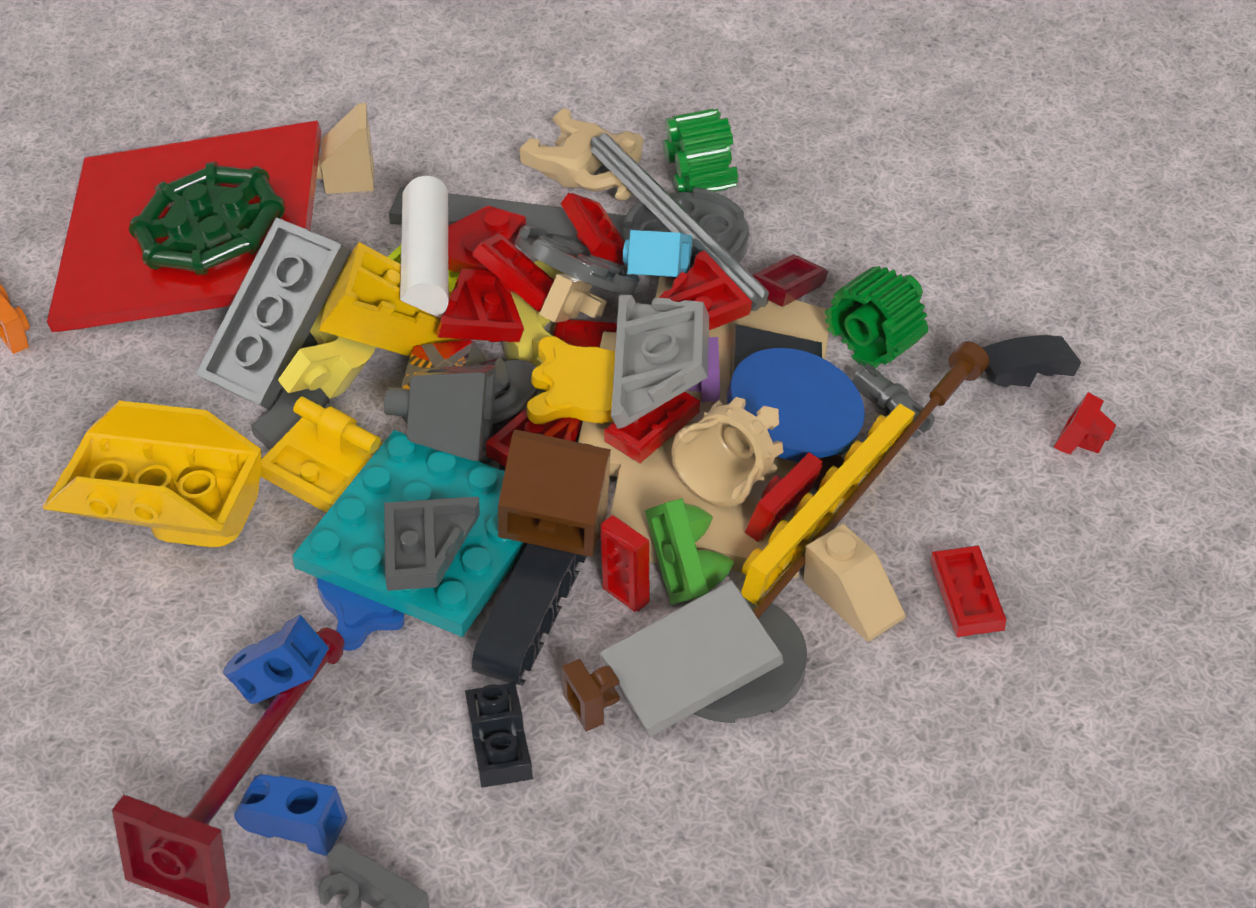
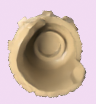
(726, 452)

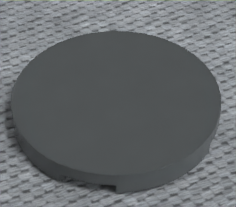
(713, 211)
(575, 260)
(773, 688)

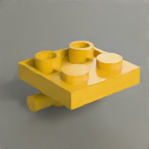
(319, 454)

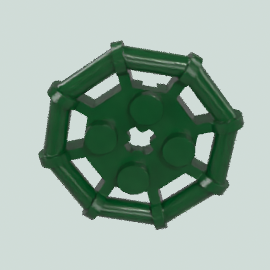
(206, 216)

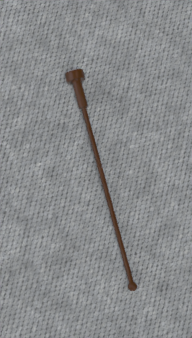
(966, 363)

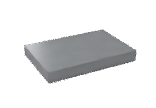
(691, 658)

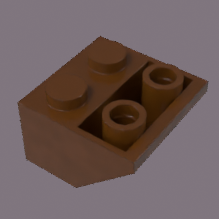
(554, 493)

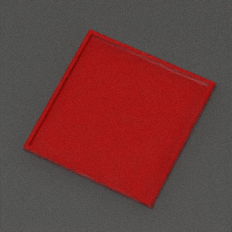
(102, 263)

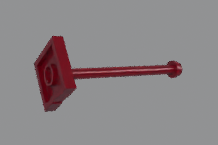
(187, 854)

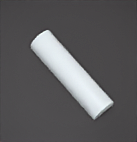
(425, 245)

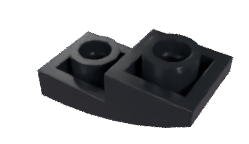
(1021, 358)
(498, 734)

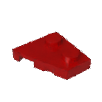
(480, 310)

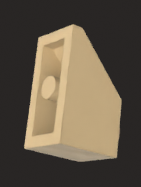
(347, 155)
(852, 582)

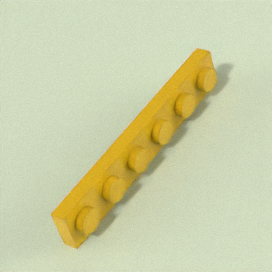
(814, 511)

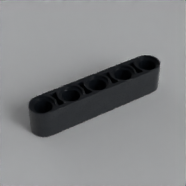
(525, 613)

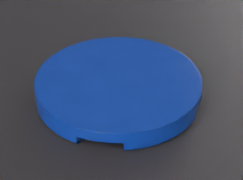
(814, 401)

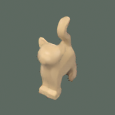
(572, 160)

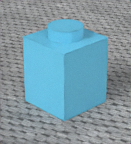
(657, 253)

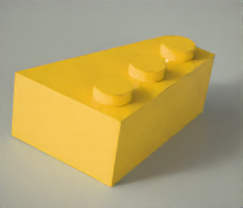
(369, 309)

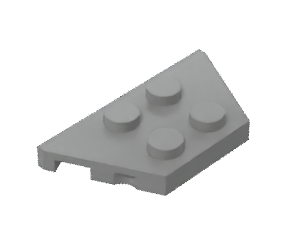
(657, 354)

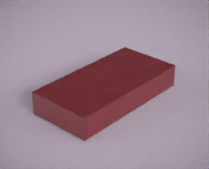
(791, 279)

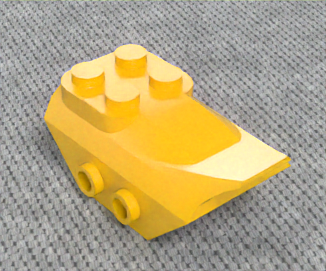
(164, 472)

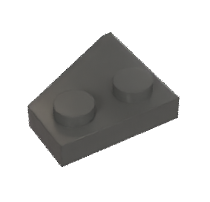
(425, 539)

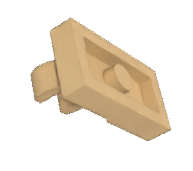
(569, 298)

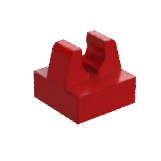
(1086, 427)

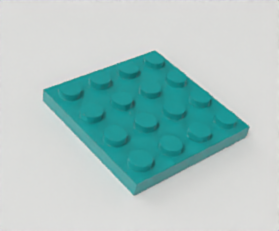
(350, 538)

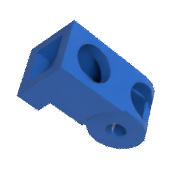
(277, 661)
(292, 811)

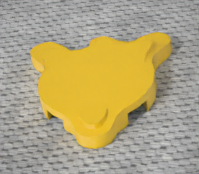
(574, 383)

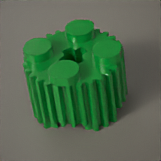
(701, 151)
(878, 315)

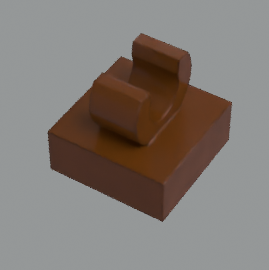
(588, 692)

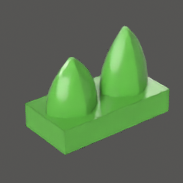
(685, 570)

